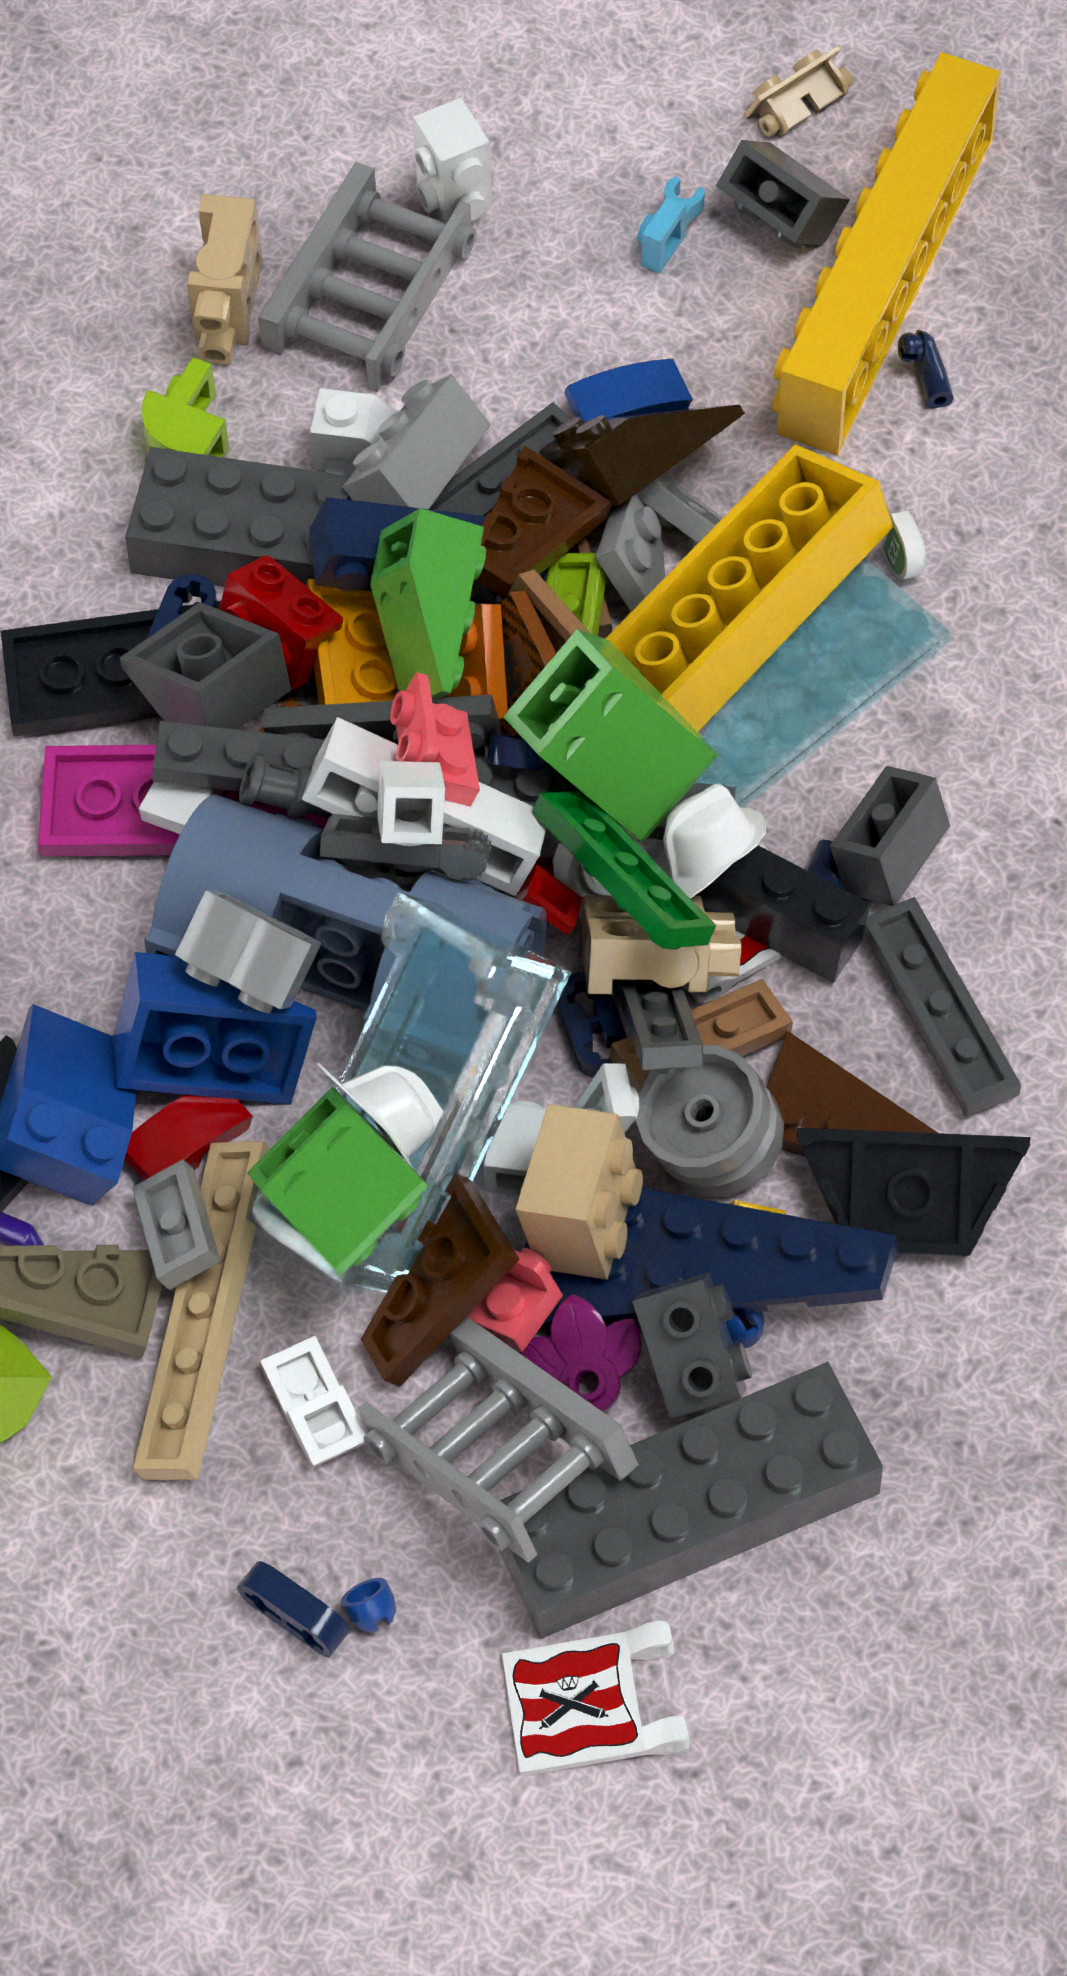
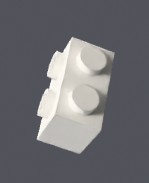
(452, 161)

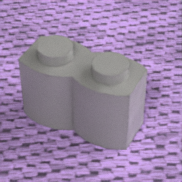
(247, 951)

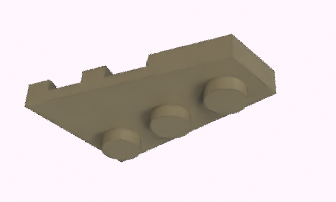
(83, 1295)

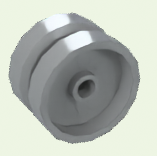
(711, 1124)

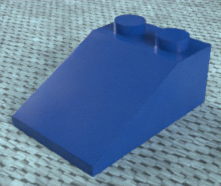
(203, 1039)
(62, 1109)

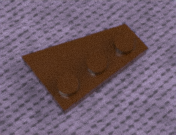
(536, 520)
(826, 1096)
(451, 1275)

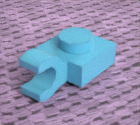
(664, 231)

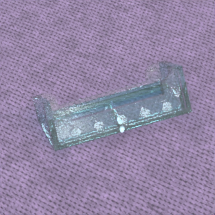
(464, 1019)

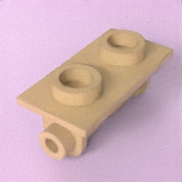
(814, 78)

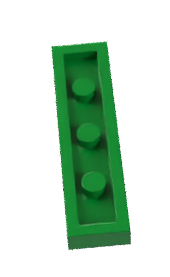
(624, 870)

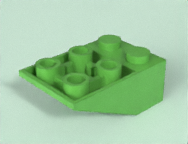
(424, 595)
(611, 733)
(338, 1181)

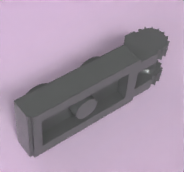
(358, 842)

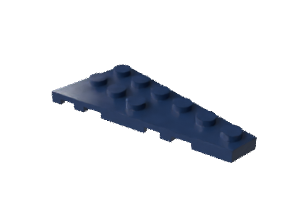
(751, 1251)

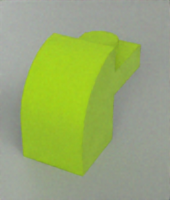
(180, 417)

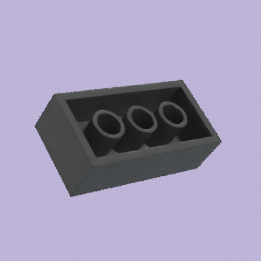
(223, 514)

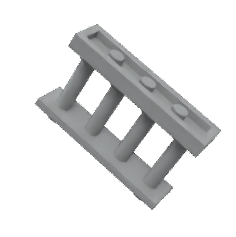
(335, 240)
(516, 1387)

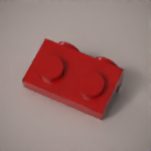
(281, 603)

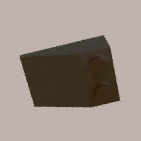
(633, 450)

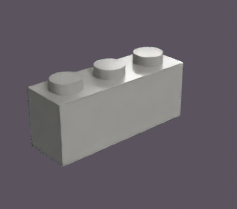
(418, 447)

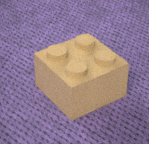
(579, 1191)

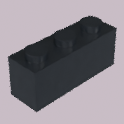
(790, 911)

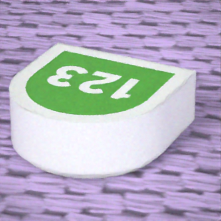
(904, 547)

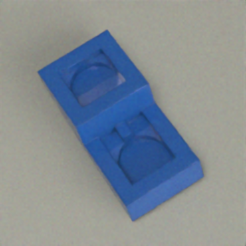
(630, 391)

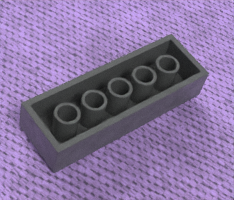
(696, 1499)

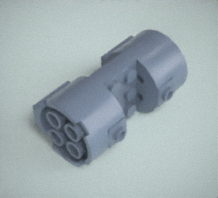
(279, 870)

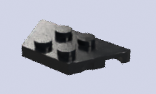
(913, 1185)

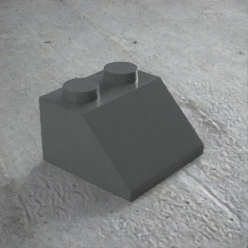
(209, 669)

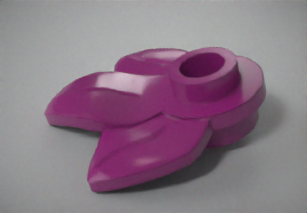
(585, 1346)

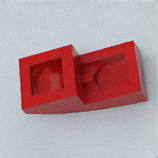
(551, 894)
(185, 1132)

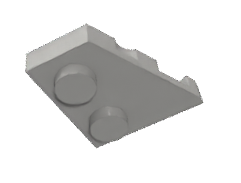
(632, 550)

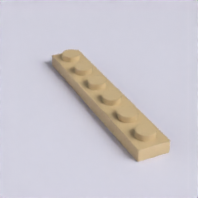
(201, 1323)

